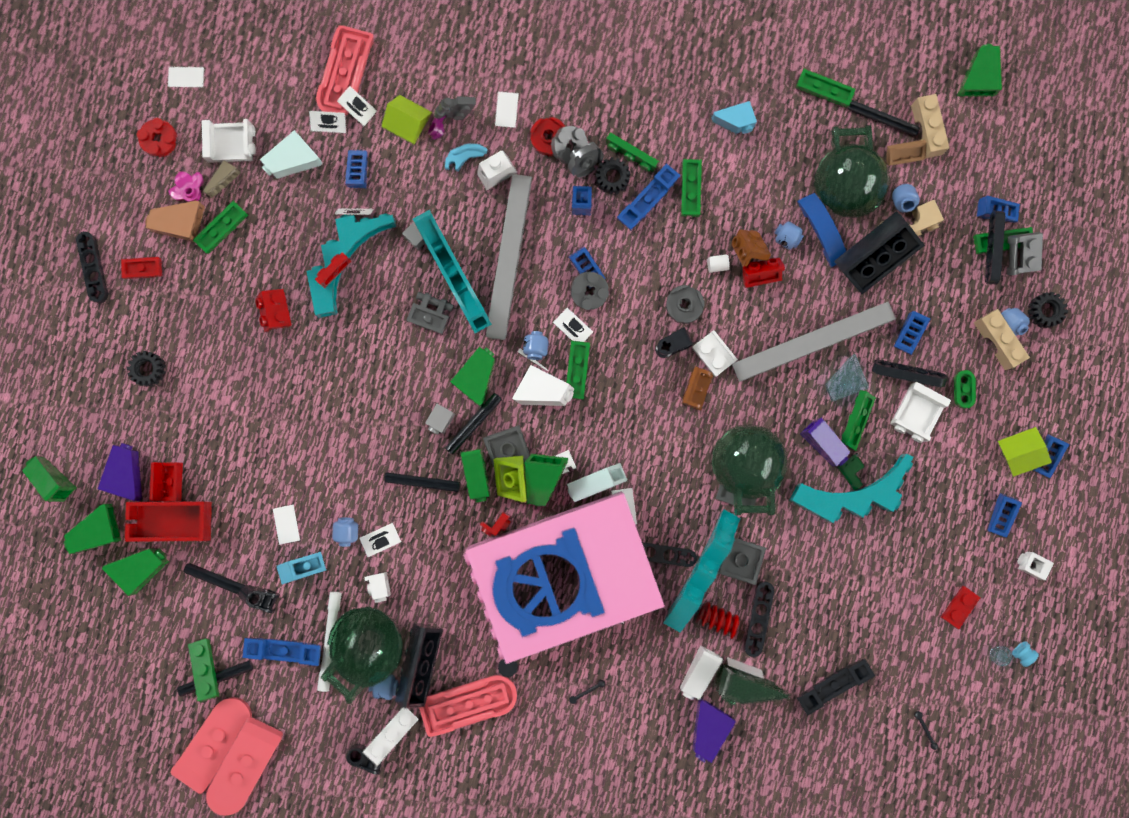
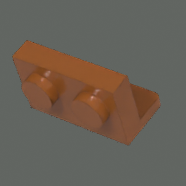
(750, 245)

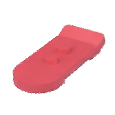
(344, 67)
(468, 704)
(211, 744)
(242, 767)

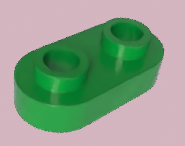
(967, 389)

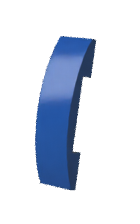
(649, 197)
(823, 227)
(282, 650)

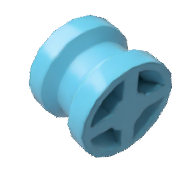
(1025, 654)

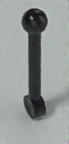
(601, 683)
(919, 715)

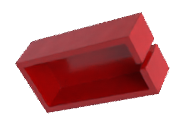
(168, 521)

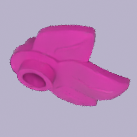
(187, 187)

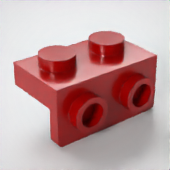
(763, 272)
(273, 309)
(166, 481)
(501, 525)

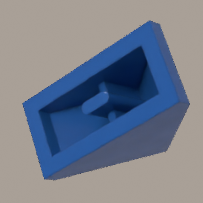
(581, 200)

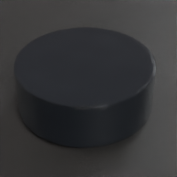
(508, 669)

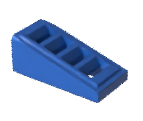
(356, 183)
(987, 203)
(575, 255)
(905, 329)
(1059, 452)
(1013, 511)

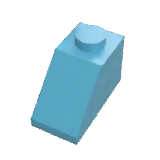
(736, 118)
(301, 568)

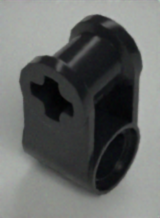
(677, 342)
(262, 598)
(364, 762)

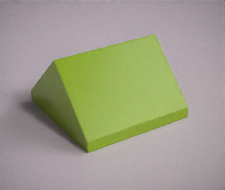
(405, 118)
(1024, 451)
(510, 478)

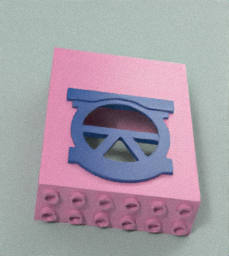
(611, 569)

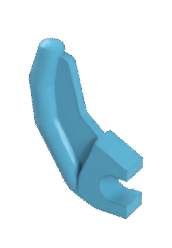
(463, 153)

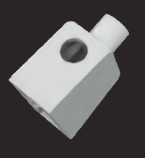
(495, 169)

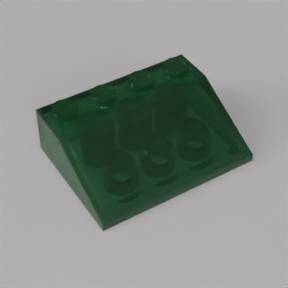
(744, 688)

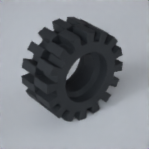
(613, 165)
(1059, 310)
(154, 377)

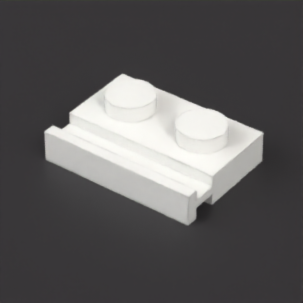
(714, 353)

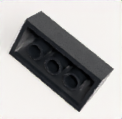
(879, 252)
(418, 666)

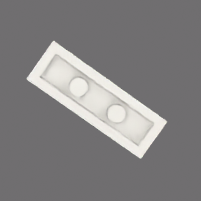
(390, 736)

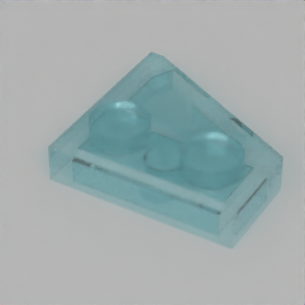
(846, 380)

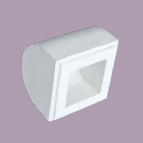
(718, 263)

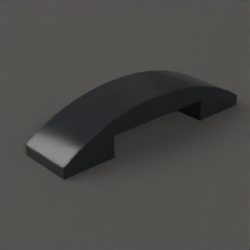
(834, 685)

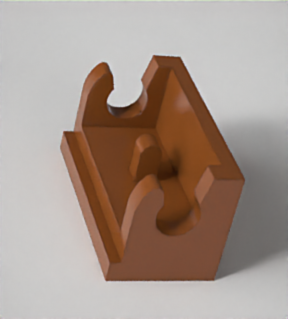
(697, 388)

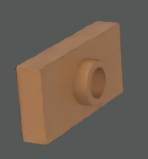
(906, 152)

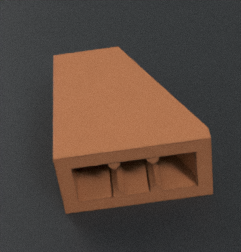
(176, 220)

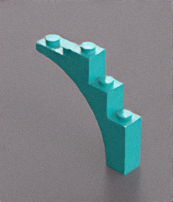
(351, 236)
(452, 271)
(858, 502)
(704, 572)

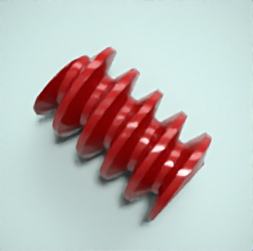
(719, 619)

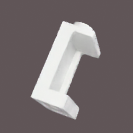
(228, 141)
(919, 412)

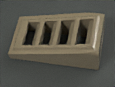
(223, 176)

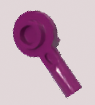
(436, 128)

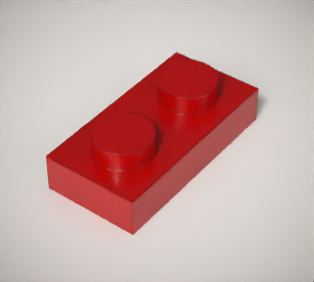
(337, 265)
(141, 268)
(960, 607)

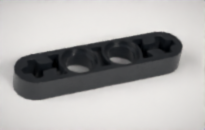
(995, 247)
(95, 266)
(909, 373)
(660, 549)
(761, 619)

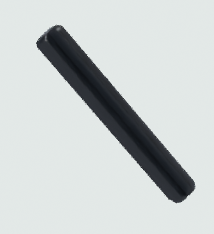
(883, 118)
(473, 423)
(422, 482)
(213, 578)
(220, 676)

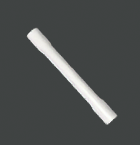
(333, 608)

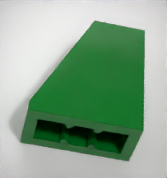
(984, 73)
(475, 375)
(476, 475)
(542, 477)
(48, 480)
(94, 531)
(136, 570)

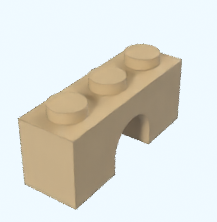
(928, 113)
(926, 217)
(1009, 349)

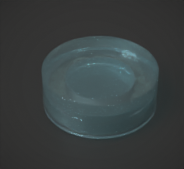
(1001, 655)

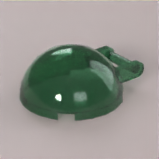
(852, 176)
(750, 465)
(363, 650)

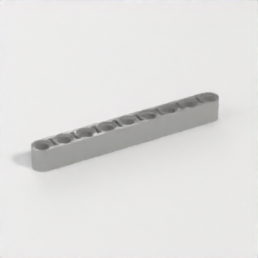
(509, 256)
(813, 341)

